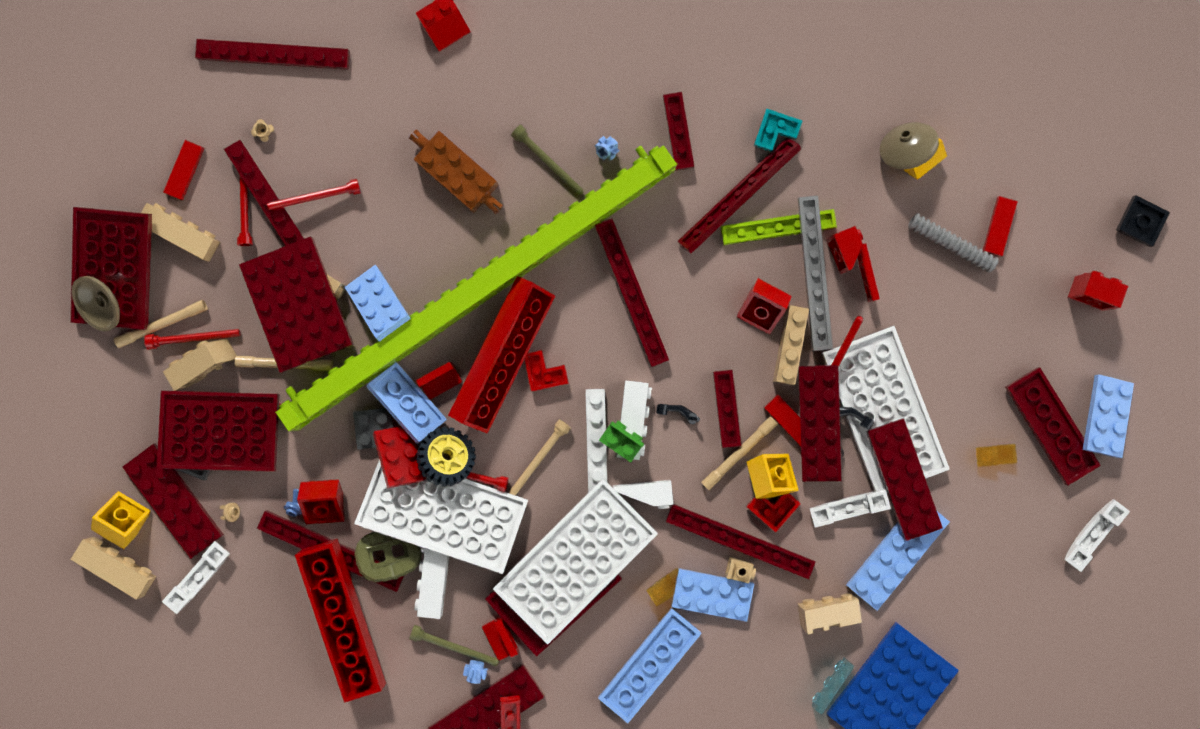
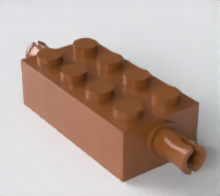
(456, 171)

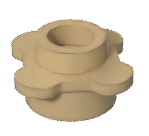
(258, 126)

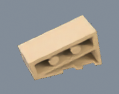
(198, 363)
(829, 612)

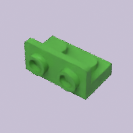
(621, 441)

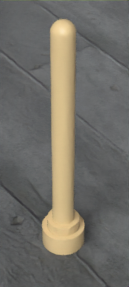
(560, 429)

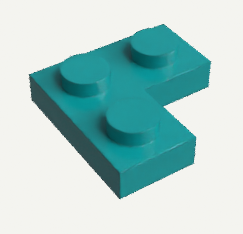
(774, 125)

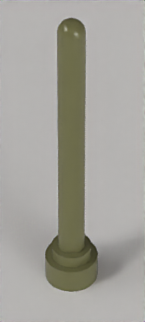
(521, 135)
(419, 634)

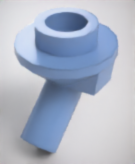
(292, 508)

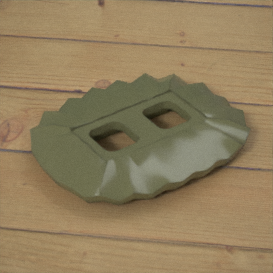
(390, 568)

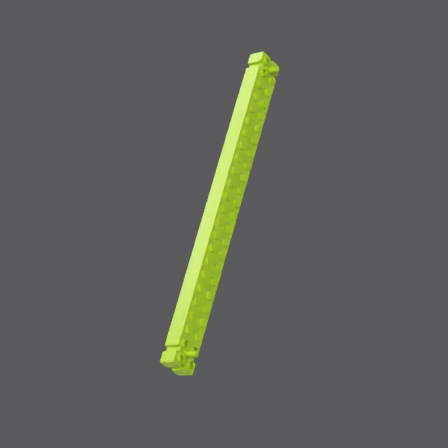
(481, 287)

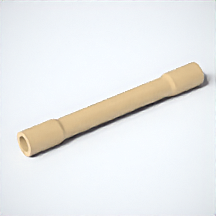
(189, 311)
(251, 362)
(762, 431)

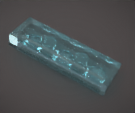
(832, 685)

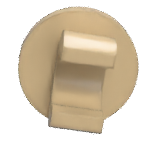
(231, 512)

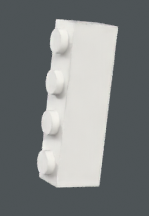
(635, 410)
(432, 584)

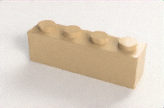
(181, 233)
(790, 345)
(113, 567)

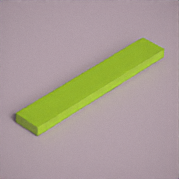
(771, 228)

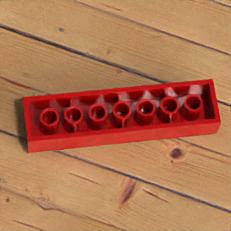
(502, 355)
(340, 620)

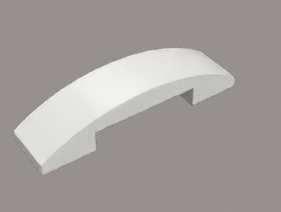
(850, 507)
(1094, 532)
(196, 578)

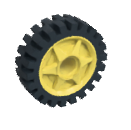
(435, 466)

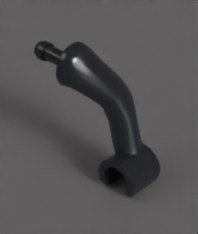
(690, 416)
(866, 421)

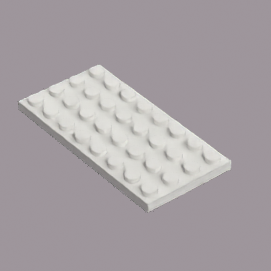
(882, 386)
(455, 520)
(575, 561)

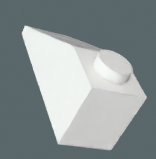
(653, 493)

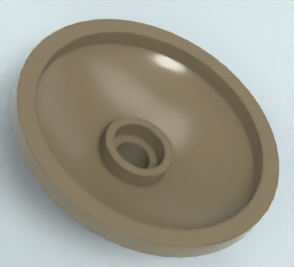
(909, 145)
(96, 303)

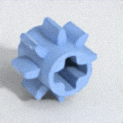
(607, 148)
(475, 671)

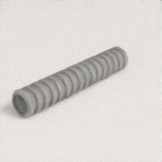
(953, 243)

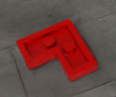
(539, 376)
(774, 514)

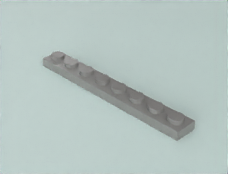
(815, 273)

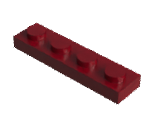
(678, 130)
(727, 408)

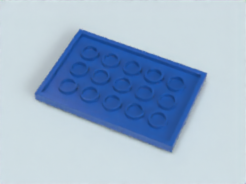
(893, 685)

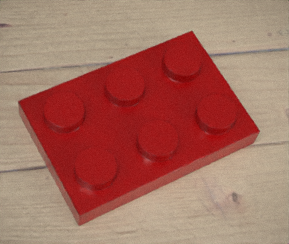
(397, 457)

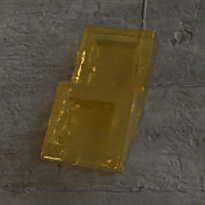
(996, 455)
(663, 588)

